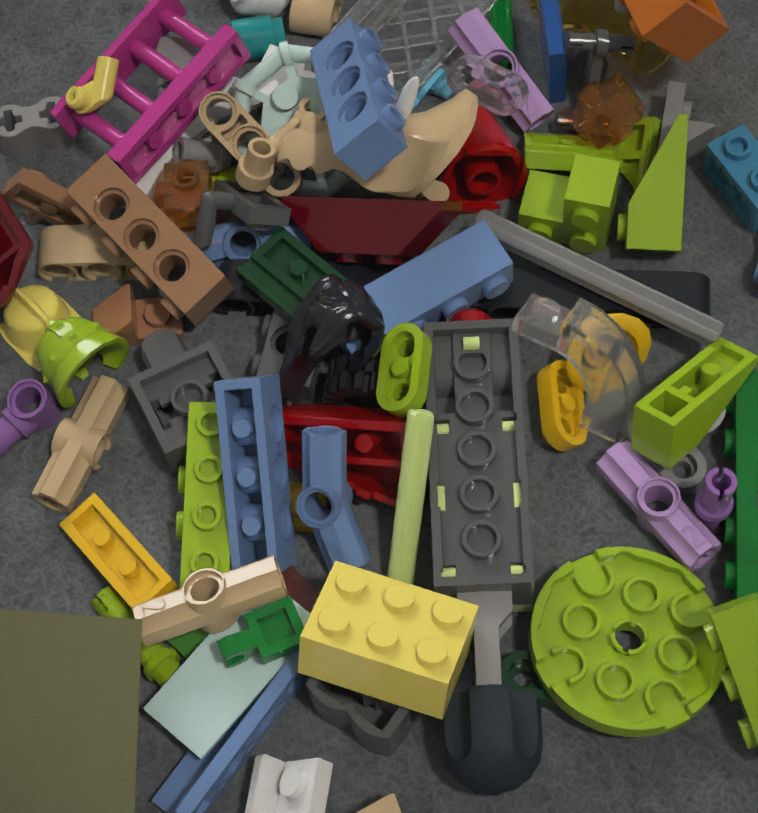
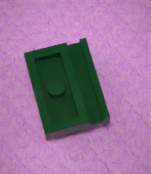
(284, 272)

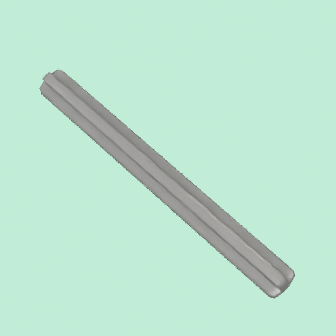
(603, 280)

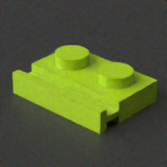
(558, 150)

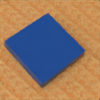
(553, 49)

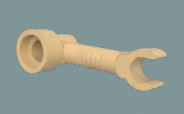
(257, 166)

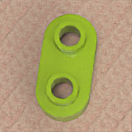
(404, 373)

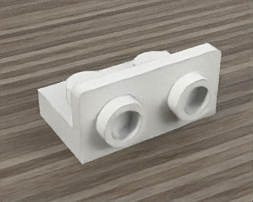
(288, 785)

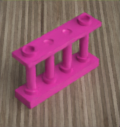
(177, 105)

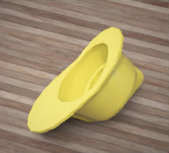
(28, 318)

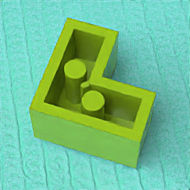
(573, 208)

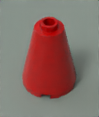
(485, 167)

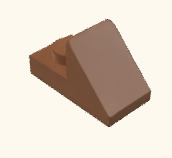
(133, 317)

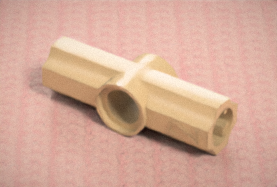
(80, 444)
(210, 600)

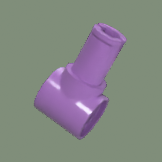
(18, 421)

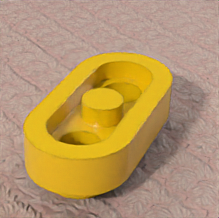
(560, 407)

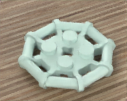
(280, 108)

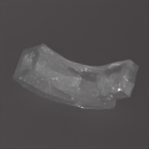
(599, 353)

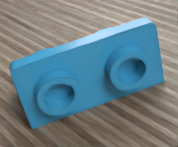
(733, 170)

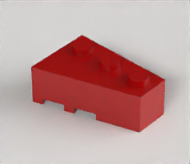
(372, 445)

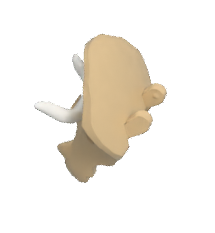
(431, 139)

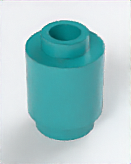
(259, 33)

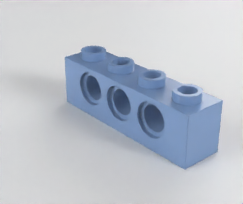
(358, 99)
(255, 470)

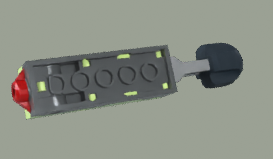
(483, 539)

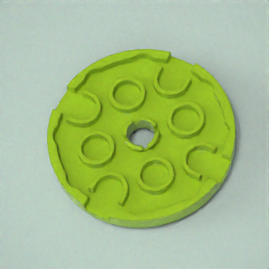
(587, 669)

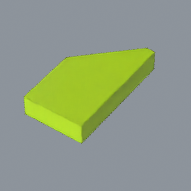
(639, 149)

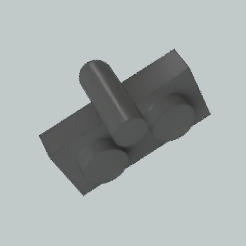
(256, 209)

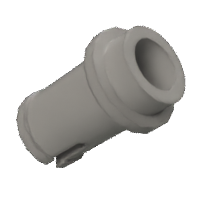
(200, 150)

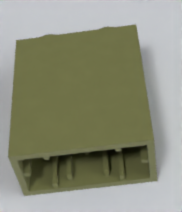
(68, 712)

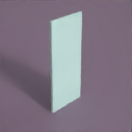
(207, 696)

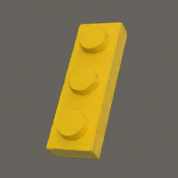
(117, 552)

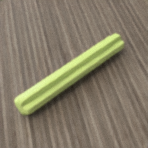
(410, 495)

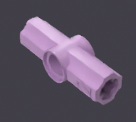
(478, 37)
(677, 526)

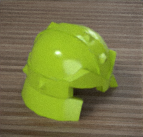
(71, 347)

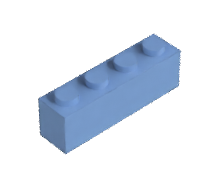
(441, 281)

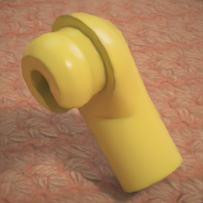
(96, 92)

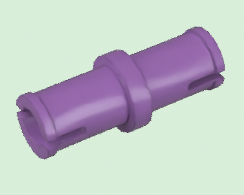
(715, 499)

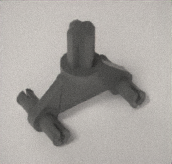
(589, 61)

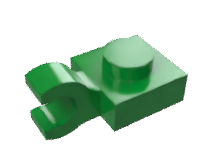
(271, 632)

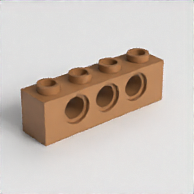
(105, 188)

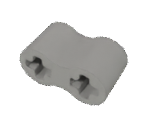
(31, 128)

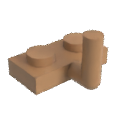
(40, 198)

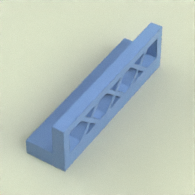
(198, 782)

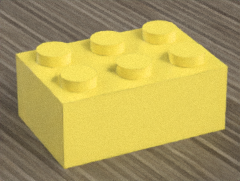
(387, 639)

